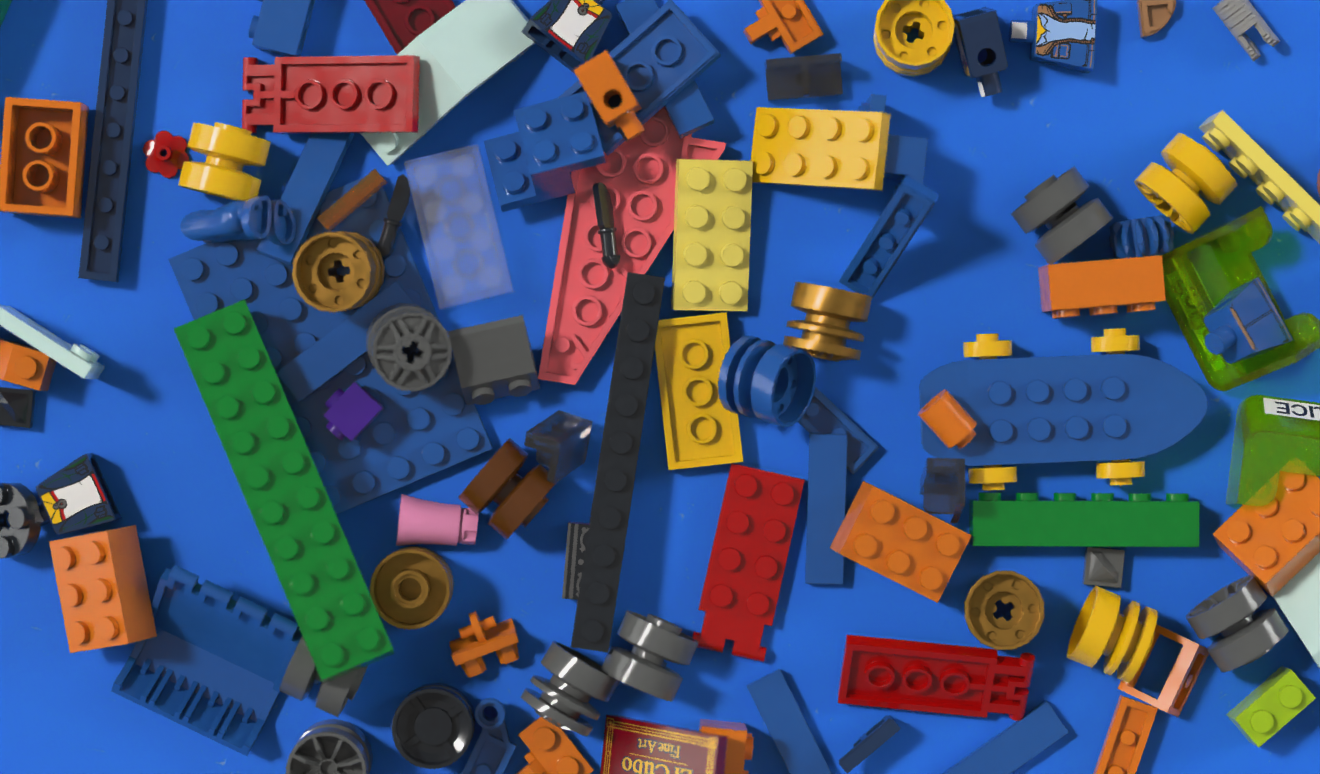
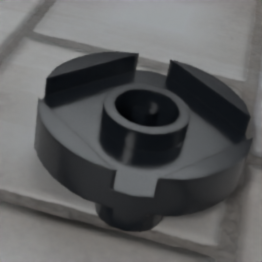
(23, 529)

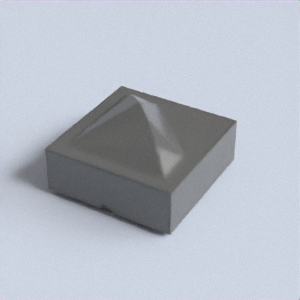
(1103, 567)

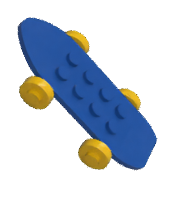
(1064, 408)

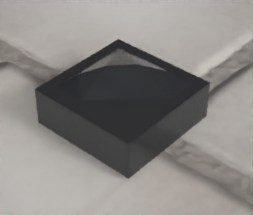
(17, 407)

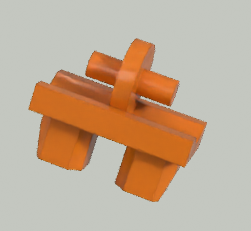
(481, 639)

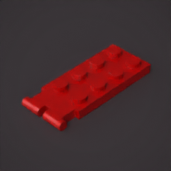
(333, 94)
(748, 559)
(933, 677)

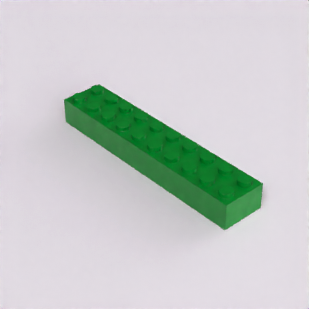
(284, 491)

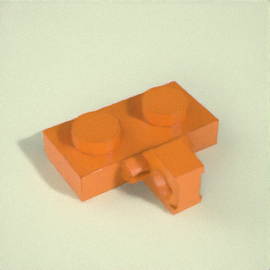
(785, 20)
(551, 751)

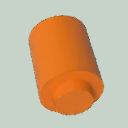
(948, 420)

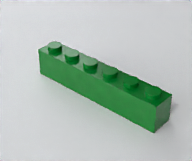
(1084, 522)

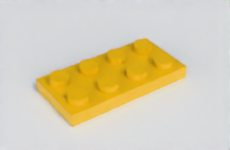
(820, 148)
(688, 371)

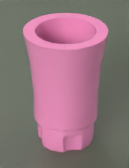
(435, 523)

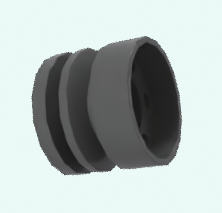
(397, 328)
(569, 689)

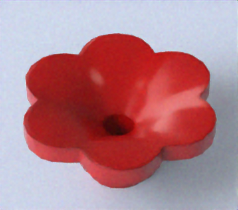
(176, 154)

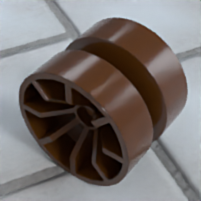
(516, 495)

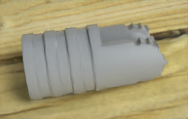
(1238, 18)

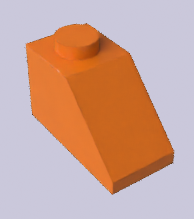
(25, 365)

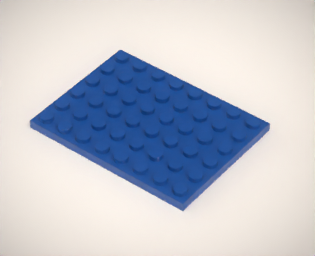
(415, 430)

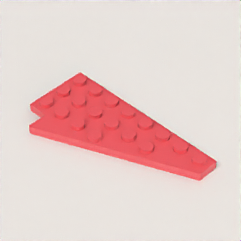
(642, 193)

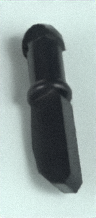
(395, 214)
(605, 222)

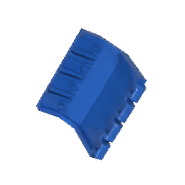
(211, 662)

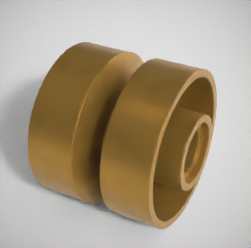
(411, 587)

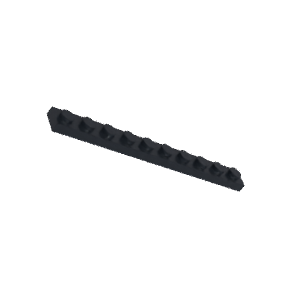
(617, 462)

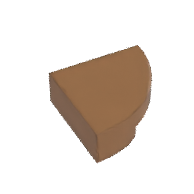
(1154, 15)

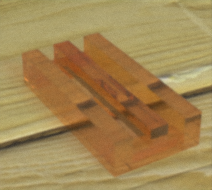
(352, 200)

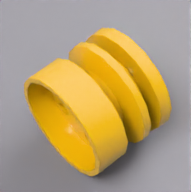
(935, 29)
(1120, 637)

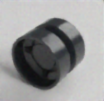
(433, 725)

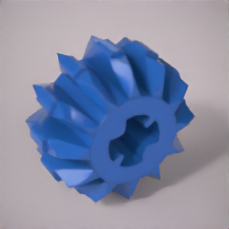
(1141, 237)

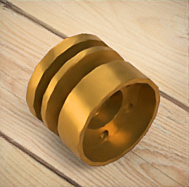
(317, 275)
(827, 320)
(1026, 614)

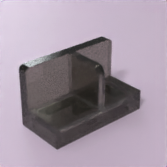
(803, 77)
(560, 443)
(943, 487)

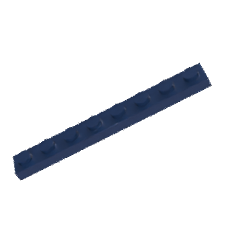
(113, 140)

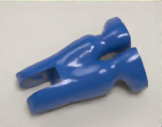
(242, 221)

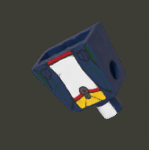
(569, 29)
(973, 33)
(76, 497)

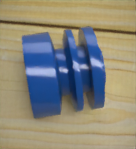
(767, 381)

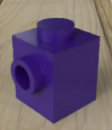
(351, 411)

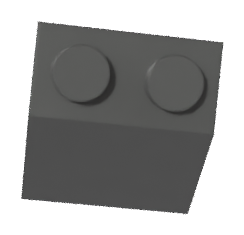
(494, 360)

